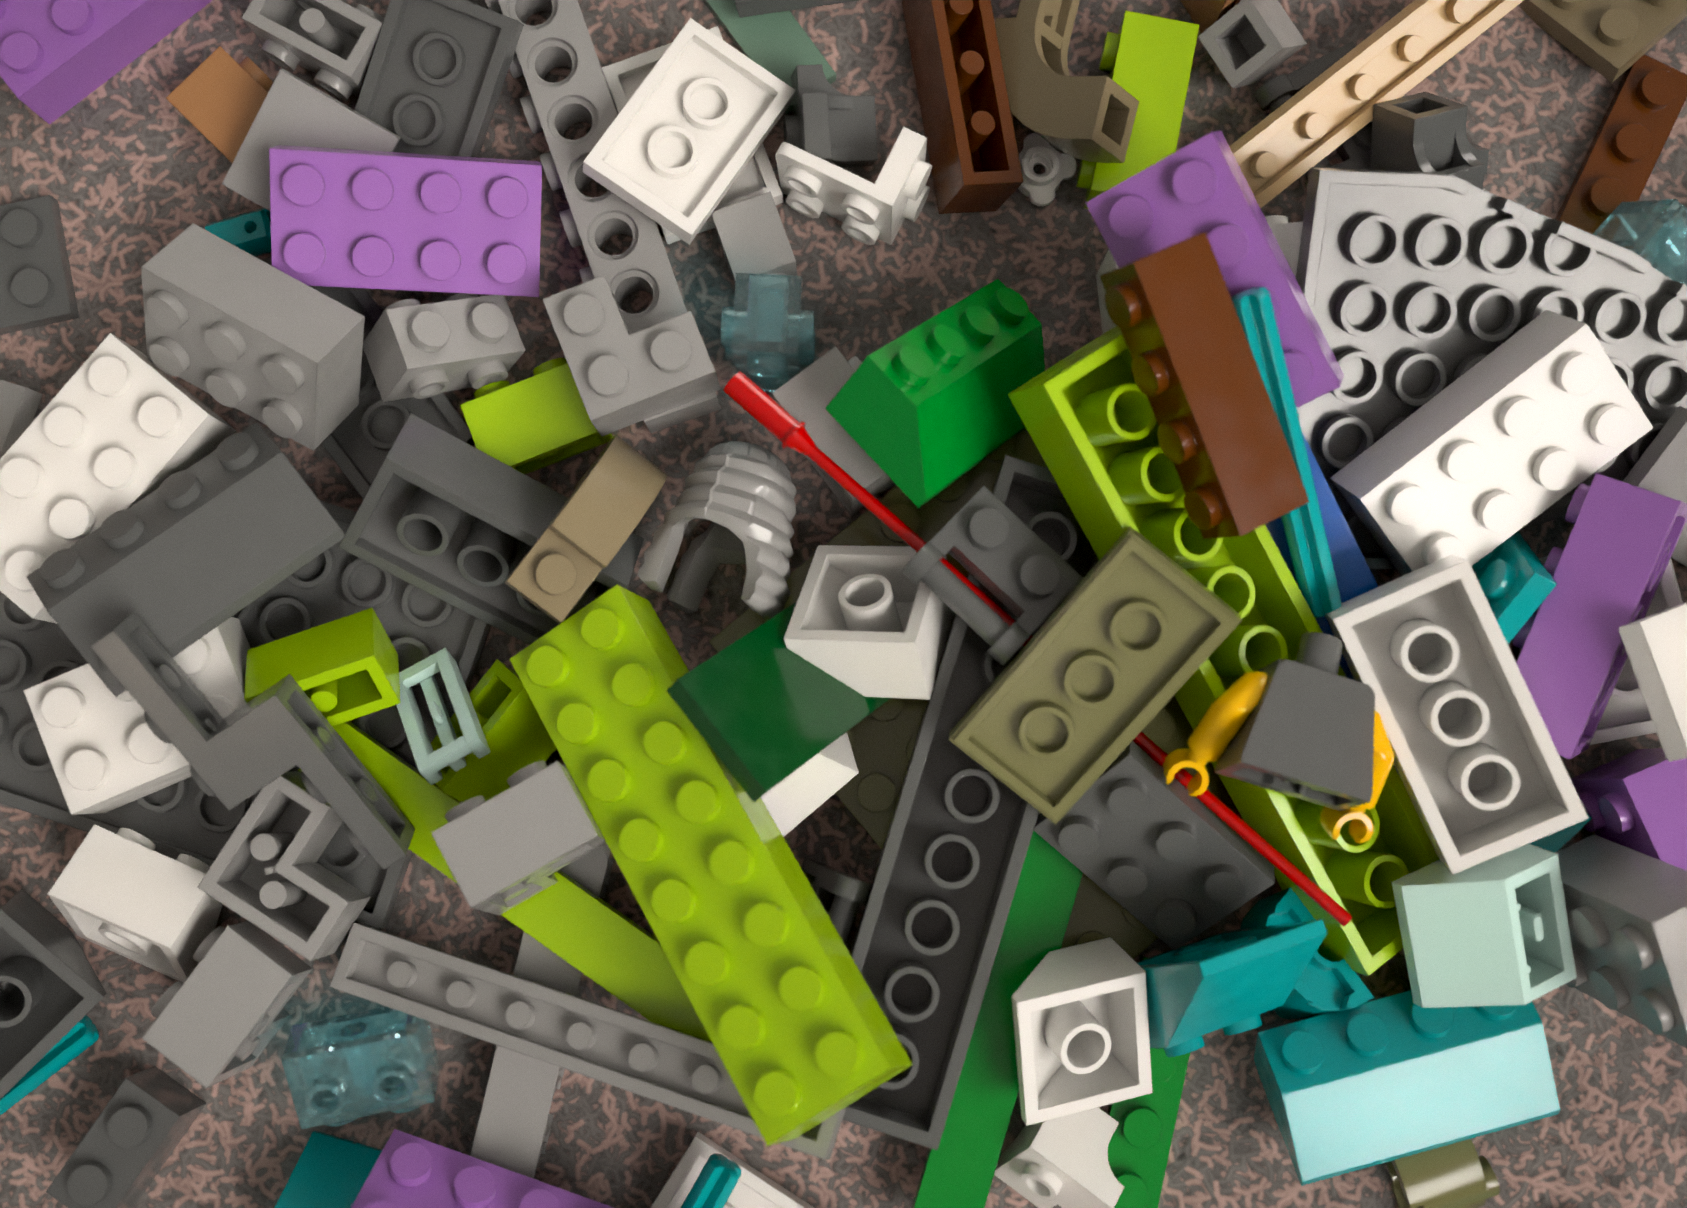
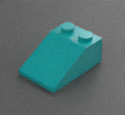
(1225, 982)

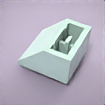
(1486, 931)

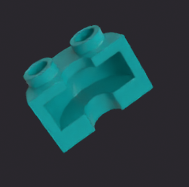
(1324, 984)

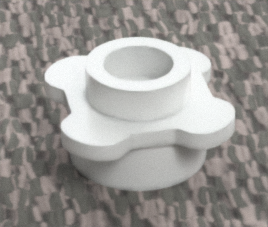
(1057, 167)

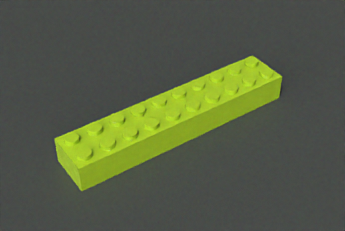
(1112, 471)

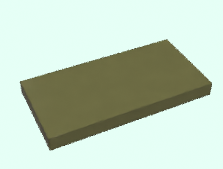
(1094, 675)

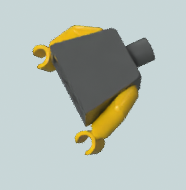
(1297, 735)

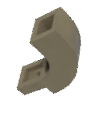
(1076, 114)
(588, 529)

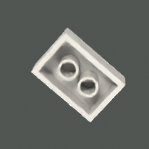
(103, 741)

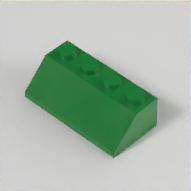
(941, 391)

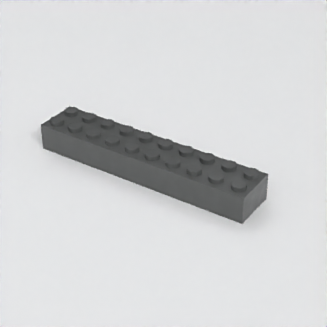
(950, 859)

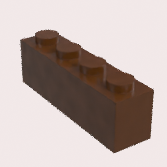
(963, 103)
(1204, 388)

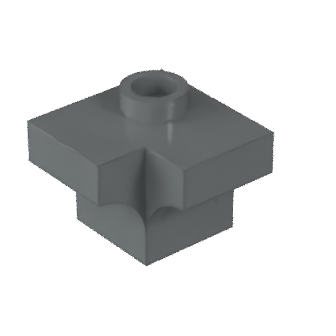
(829, 122)
(1426, 136)

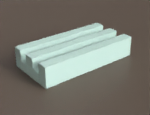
(453, 748)

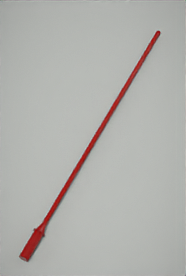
(796, 437)

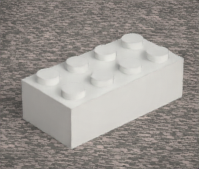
(1494, 446)
(94, 453)
(1456, 714)

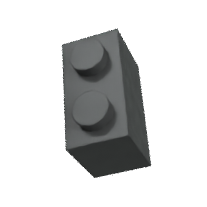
(127, 1143)

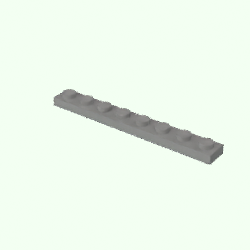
(554, 1029)

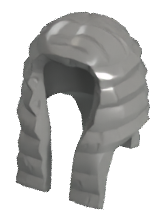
(751, 513)

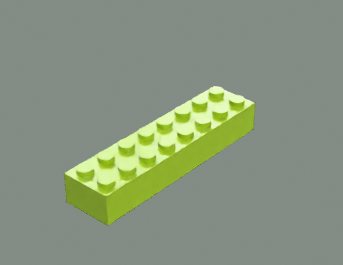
(709, 872)

